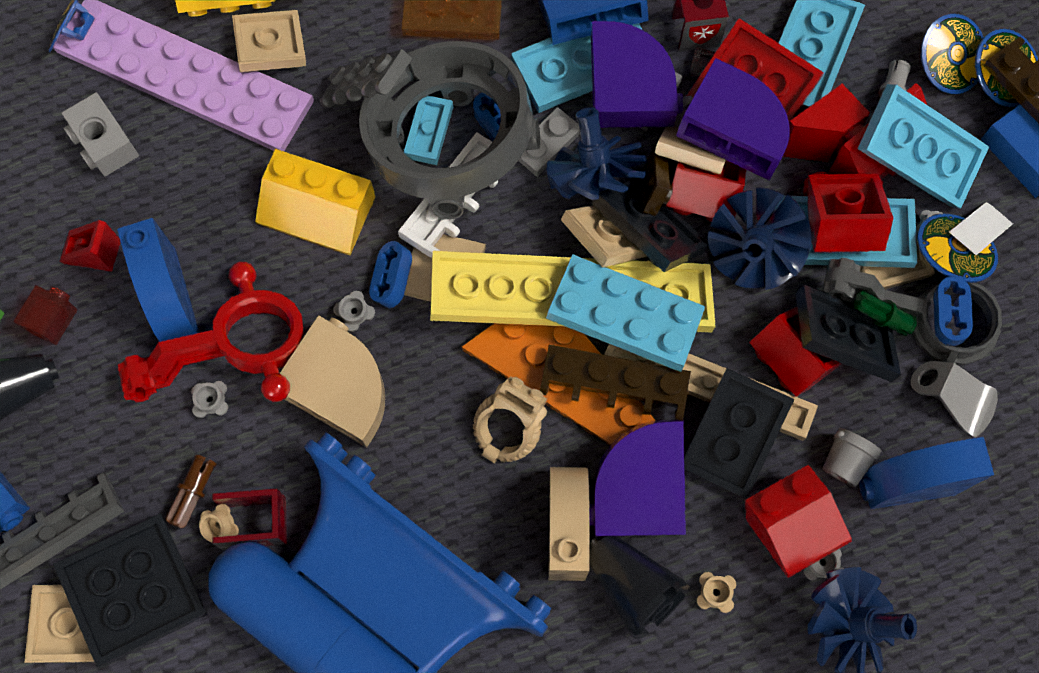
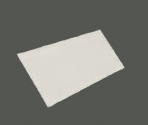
(981, 228)

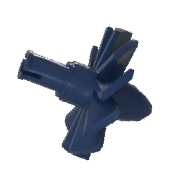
(592, 162)
(781, 241)
(856, 618)

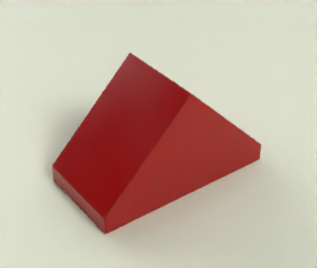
(91, 246)

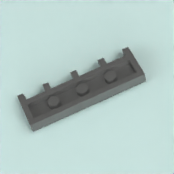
(365, 78)
(58, 530)

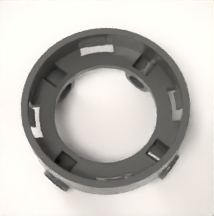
(456, 71)

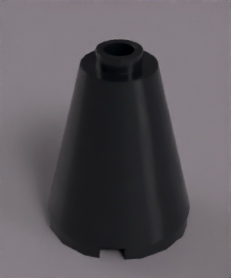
(24, 381)
(635, 583)

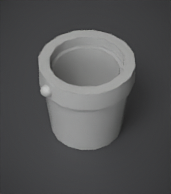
(850, 457)

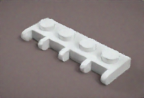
(423, 226)

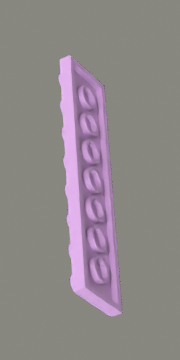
(187, 76)

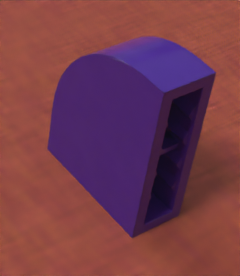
(632, 78)
(737, 120)
(641, 483)

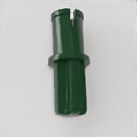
(885, 313)

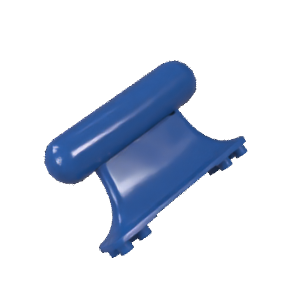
(372, 586)

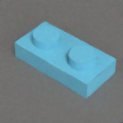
(428, 129)

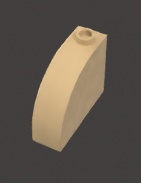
(337, 380)
(568, 524)

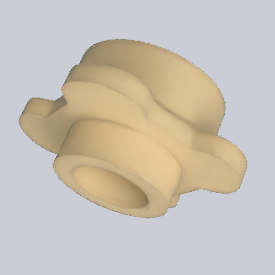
(217, 523)
(724, 585)

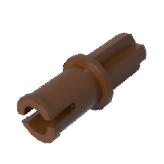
(190, 492)

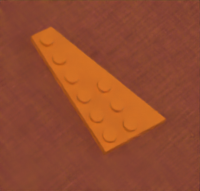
(522, 353)

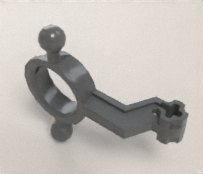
(845, 281)

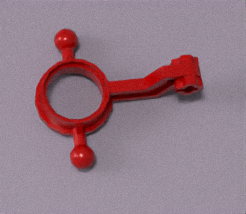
(144, 375)

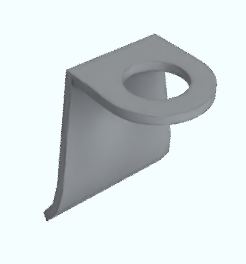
(964, 396)

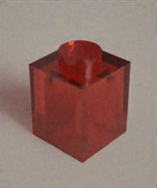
(46, 314)

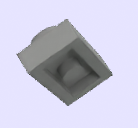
(555, 133)

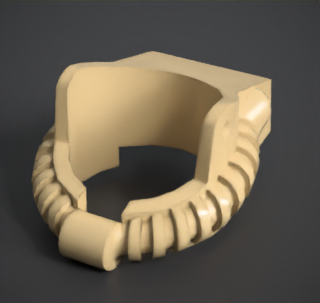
(526, 404)

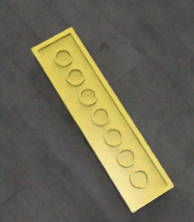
(523, 286)

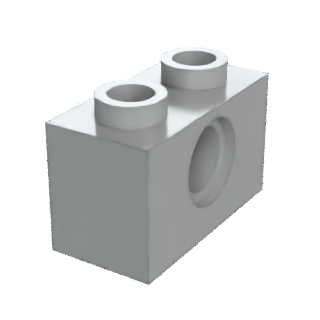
(93, 118)

